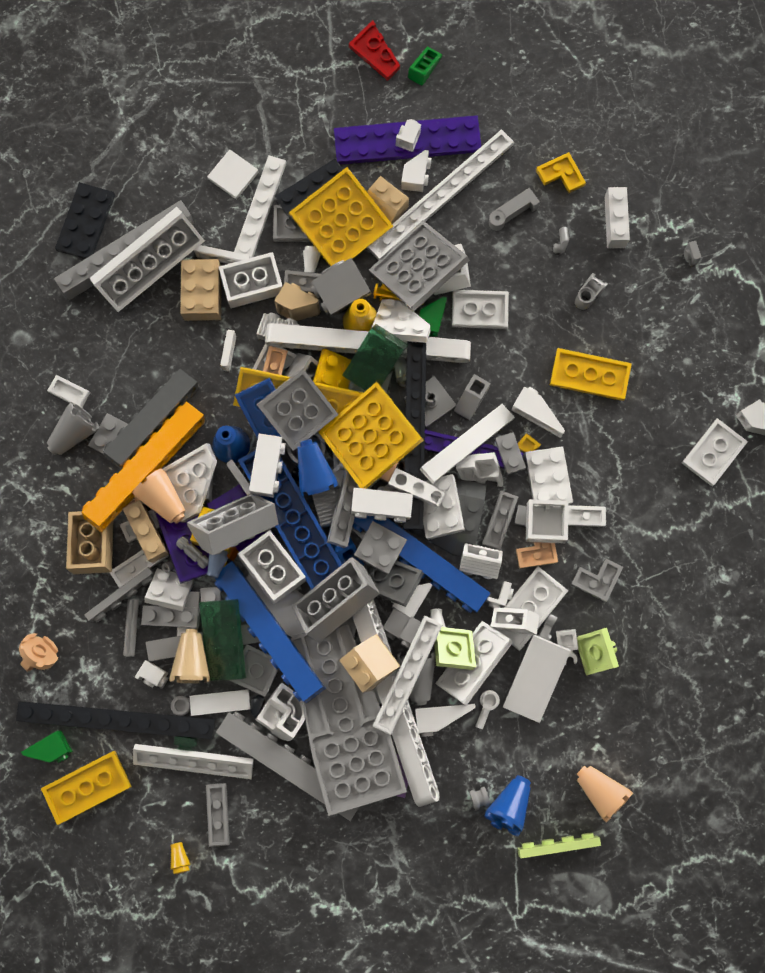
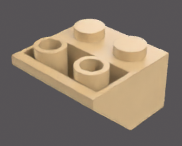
(295, 303)

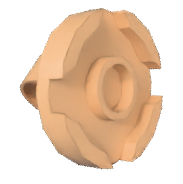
(37, 652)

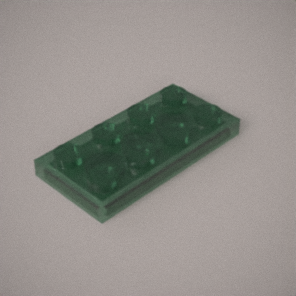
(223, 639)

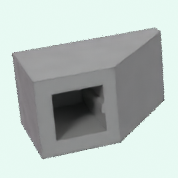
(472, 397)

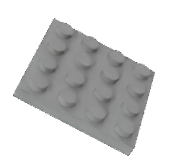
(419, 265)

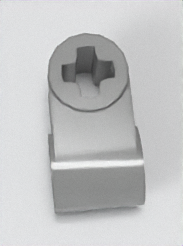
(591, 289)

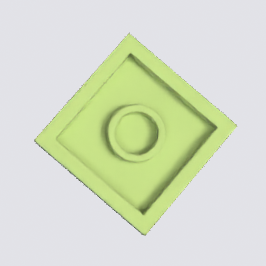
(455, 649)
(597, 651)

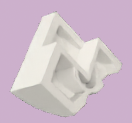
(480, 468)

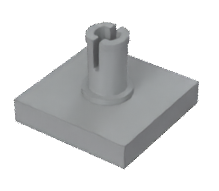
(437, 402)

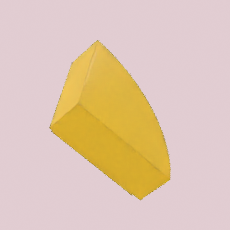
(528, 444)

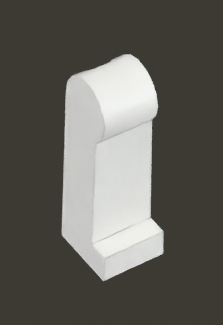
(420, 489)

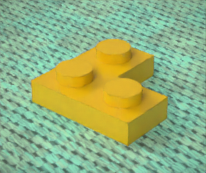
(563, 168)

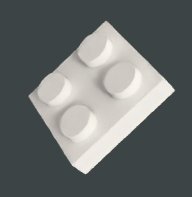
(167, 591)

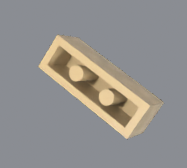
(146, 531)

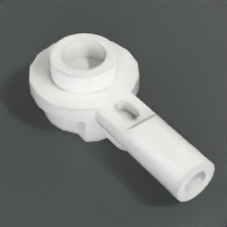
(489, 701)

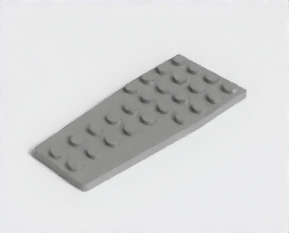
(350, 755)

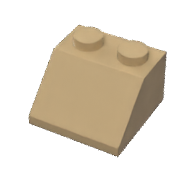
(388, 199)
(369, 663)

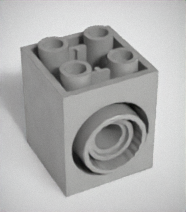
(340, 286)

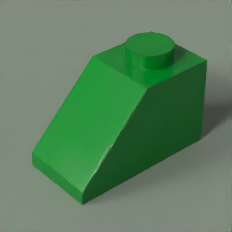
(433, 315)
(50, 749)

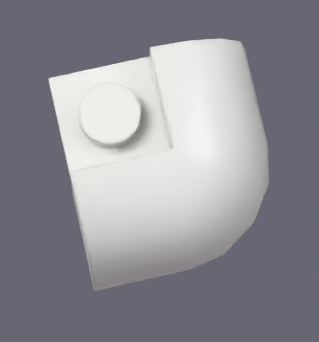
(282, 713)

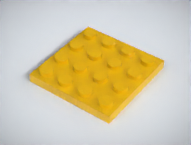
(341, 218)
(370, 436)

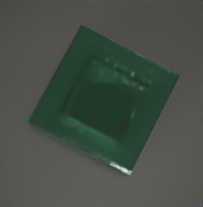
(185, 743)

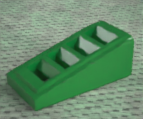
(419, 75)

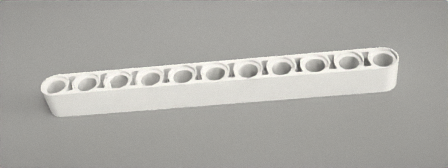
(350, 340)
(405, 732)

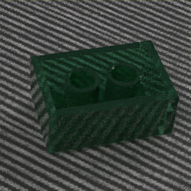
(375, 358)

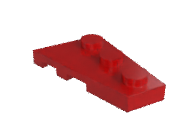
(374, 51)

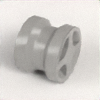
(479, 798)

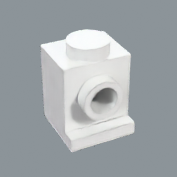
(408, 135)
(152, 675)

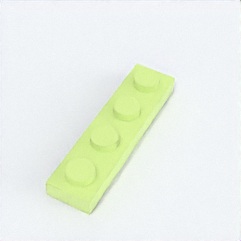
(567, 844)

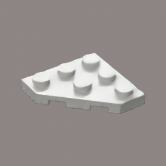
(402, 321)
(192, 478)

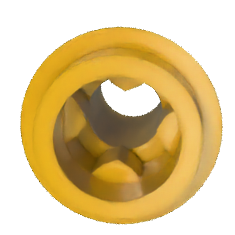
(179, 859)

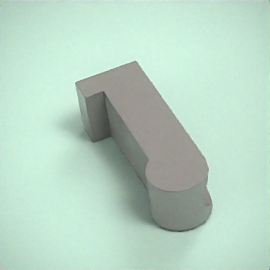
(513, 208)

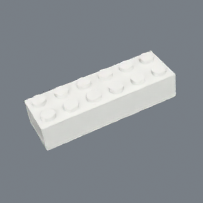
(147, 259)

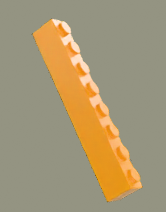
(148, 459)

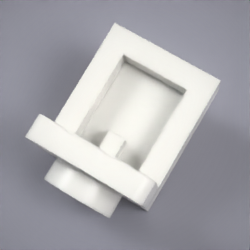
(505, 593)

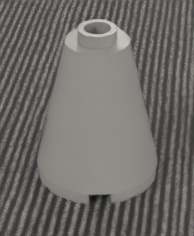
(71, 429)
(422, 689)

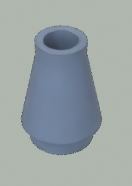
(216, 563)

